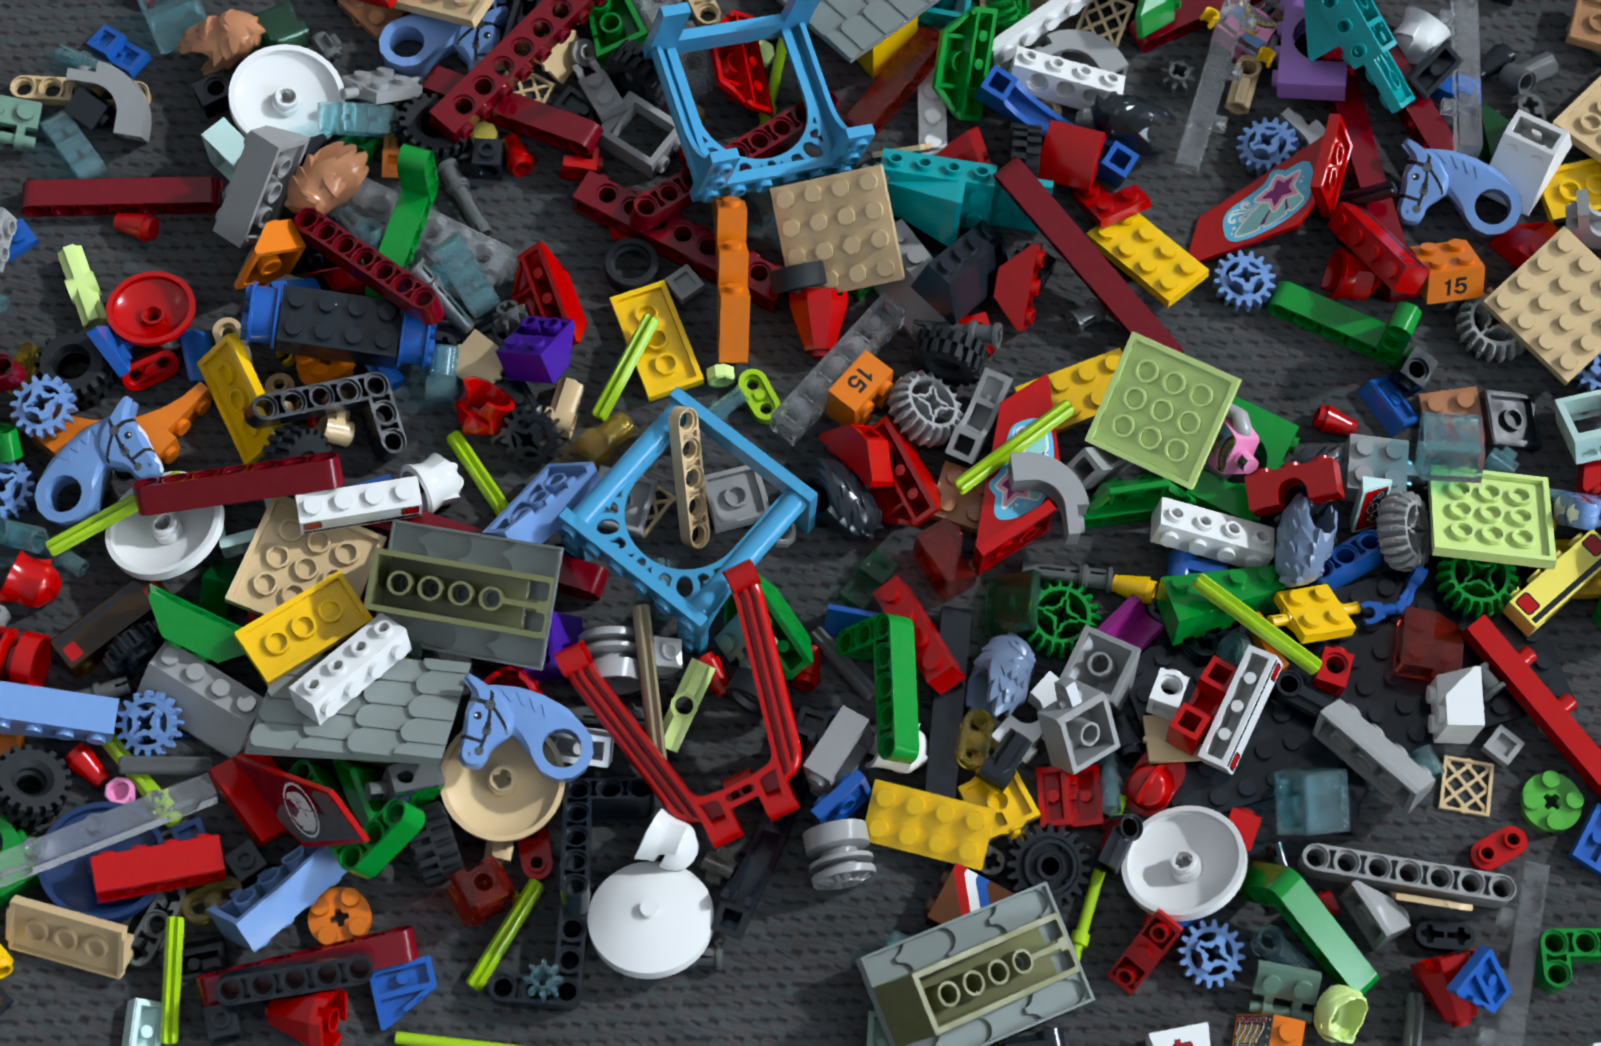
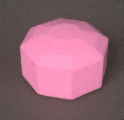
(120, 790)

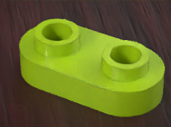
(761, 397)

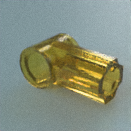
(600, 442)

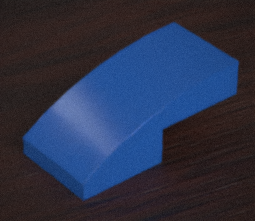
(115, 48)

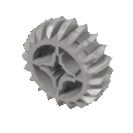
(1483, 342)
(924, 408)
(1404, 531)

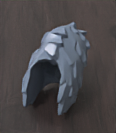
(1301, 545)
(1001, 675)

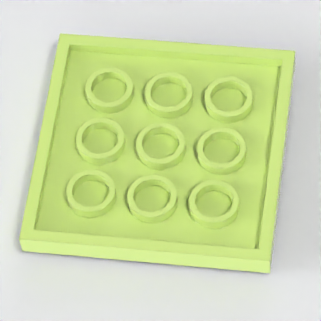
(1163, 410)
(1494, 520)

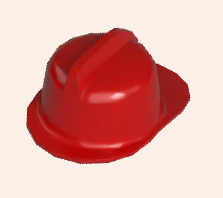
(341, 281)
(1152, 786)

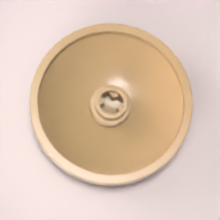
(503, 798)

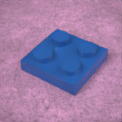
(845, 800)

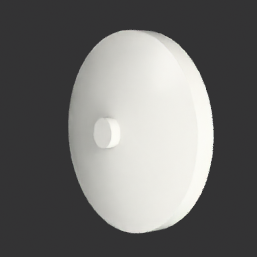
(282, 89)
(164, 543)
(1185, 863)
(650, 920)

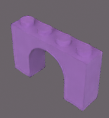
(1296, 74)

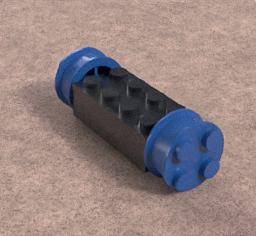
(335, 326)

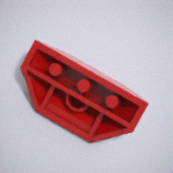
(741, 71)
(1523, 241)
(547, 288)
(913, 493)

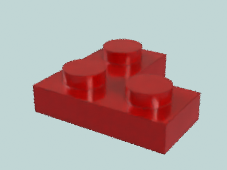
(1108, 208)

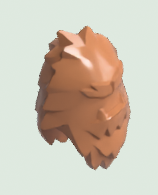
(222, 39)
(327, 178)

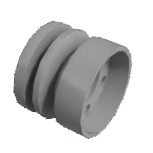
(614, 656)
(839, 854)

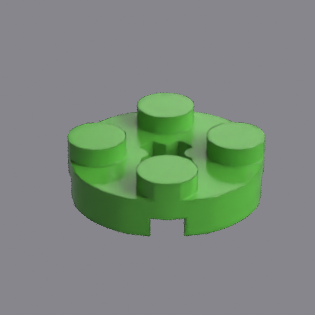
(1551, 785)

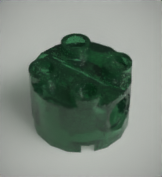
(282, 26)

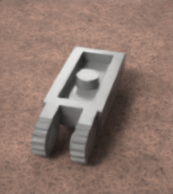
(599, 90)

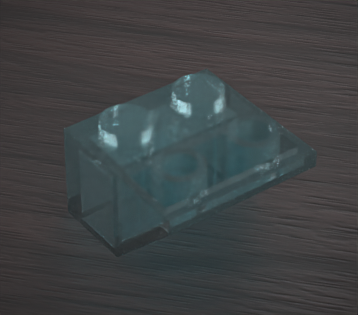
(170, 19)
(1450, 447)
(1311, 801)

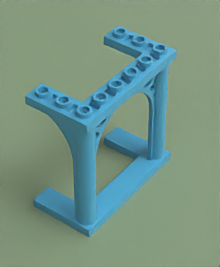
(718, 172)
(697, 611)

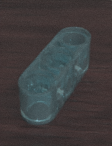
(356, 119)
(73, 146)
(466, 275)

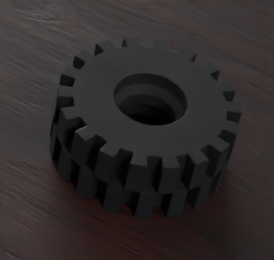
(635, 73)
(414, 118)
(1026, 145)
(949, 355)
(293, 442)
(40, 769)

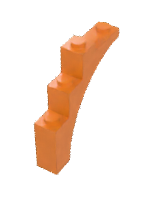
(732, 279)
(160, 425)

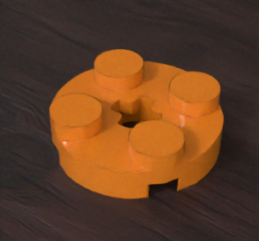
(315, 370)
(349, 902)

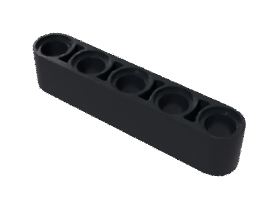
(282, 987)

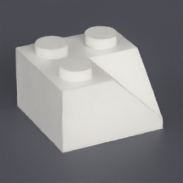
(1456, 706)

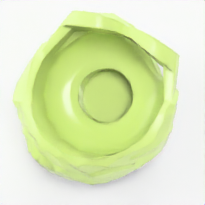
(1340, 1014)

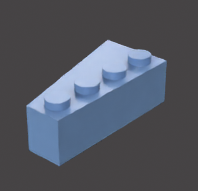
(536, 510)
(56, 713)
(276, 897)

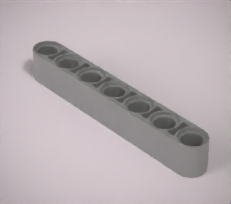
(1419, 870)

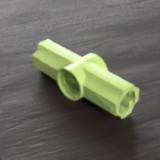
(82, 286)
(693, 685)

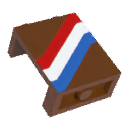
(961, 894)

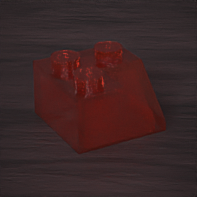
(941, 561)
(1426, 644)

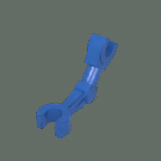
(1380, 610)

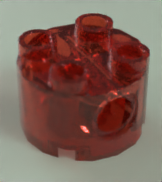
(481, 892)

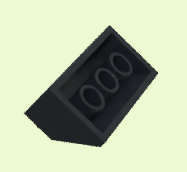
(963, 273)

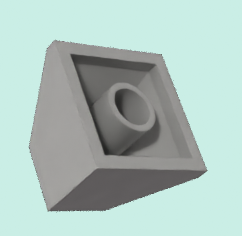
(1103, 664)
(1375, 914)

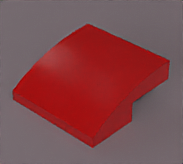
(1071, 155)
(1070, 798)

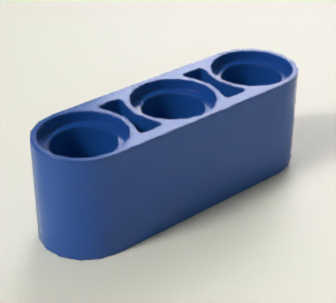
(1351, 560)

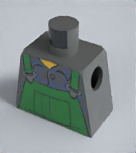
(409, 782)

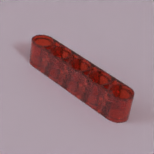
(896, 82)

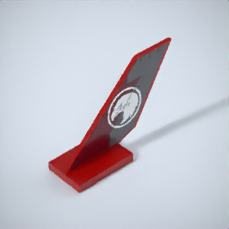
(280, 803)

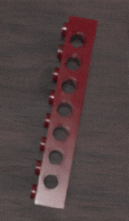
(504, 57)
(664, 240)

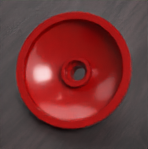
(148, 298)

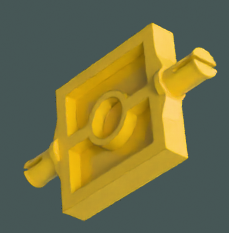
(1314, 613)
(1013, 806)

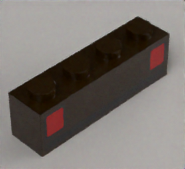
(92, 635)

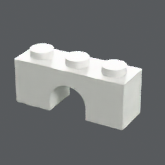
(1040, 697)

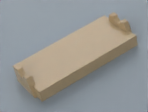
(68, 937)

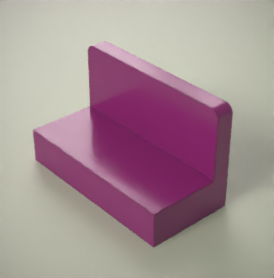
(1132, 624)

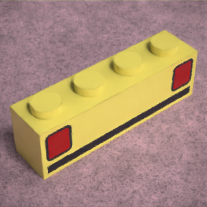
(1555, 587)

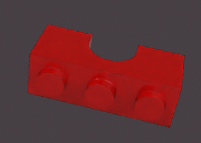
(1268, 487)
(1197, 715)

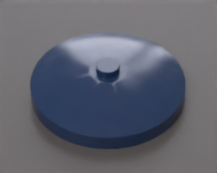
(72, 882)

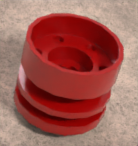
(24, 657)

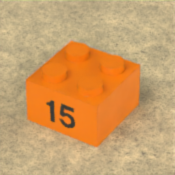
(1454, 271)
(860, 391)

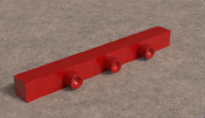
(1536, 699)

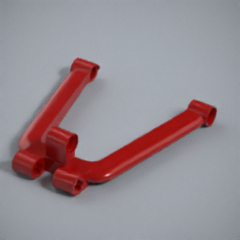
(786, 753)

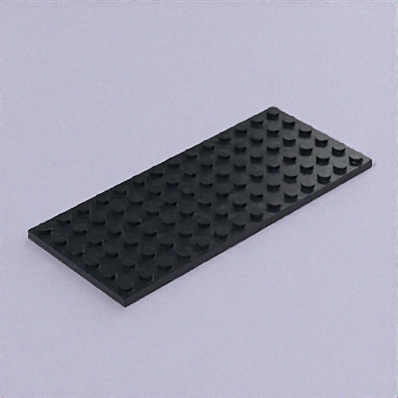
(1390, 701)

